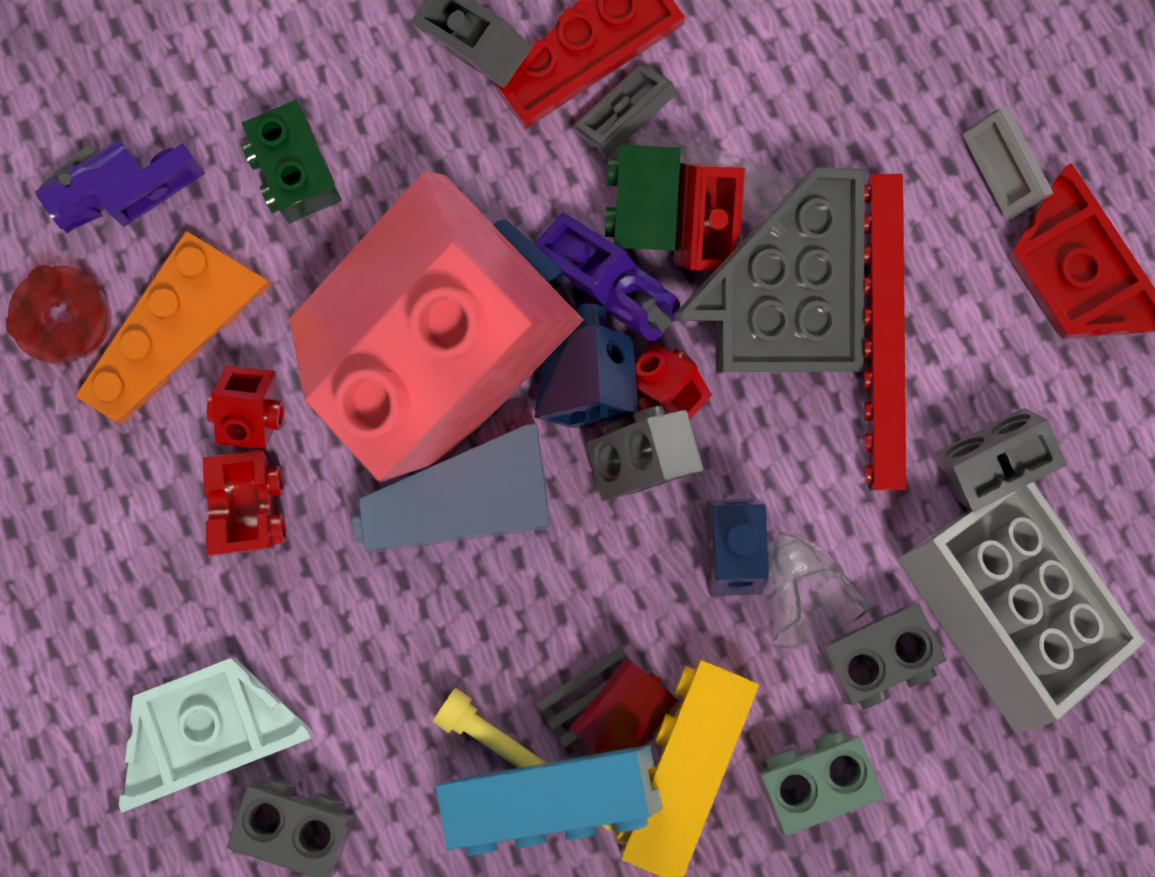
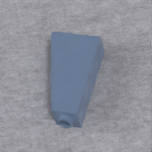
(467, 497)

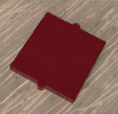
(624, 711)

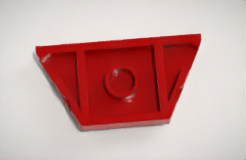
(1082, 266)

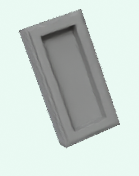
(1006, 163)

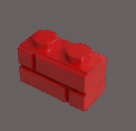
(708, 214)

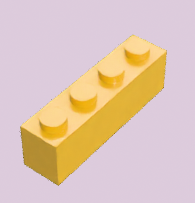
(689, 767)

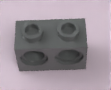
(643, 452)
(1000, 459)
(877, 644)
(289, 843)

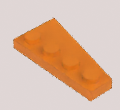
(174, 319)

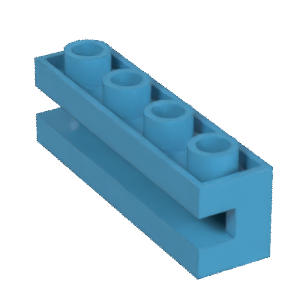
(549, 799)

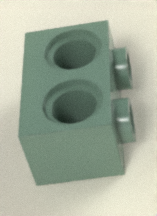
(822, 796)

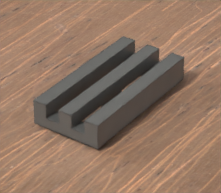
(630, 107)
(555, 721)

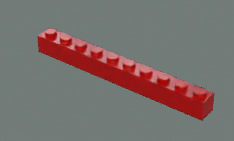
(885, 334)

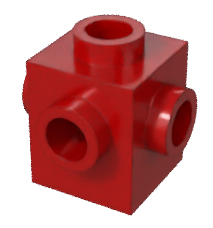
(669, 381)
(245, 407)

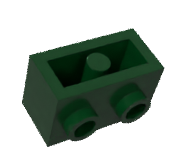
(290, 161)
(645, 197)

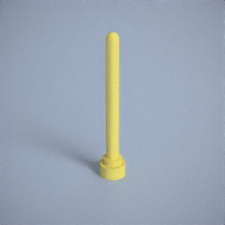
(460, 716)

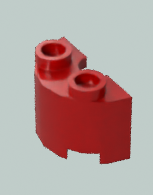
(242, 503)

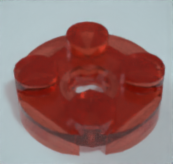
(38, 295)

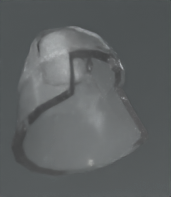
(807, 592)

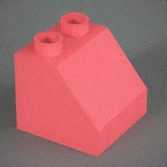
(424, 331)

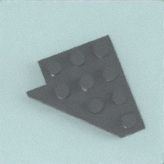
(793, 284)

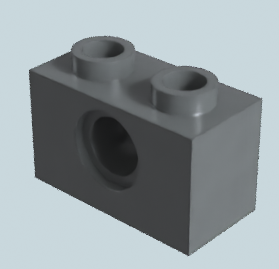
(474, 37)

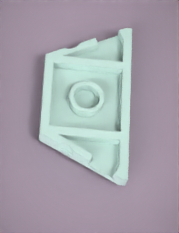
(203, 730)

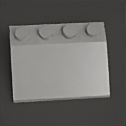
(1022, 606)

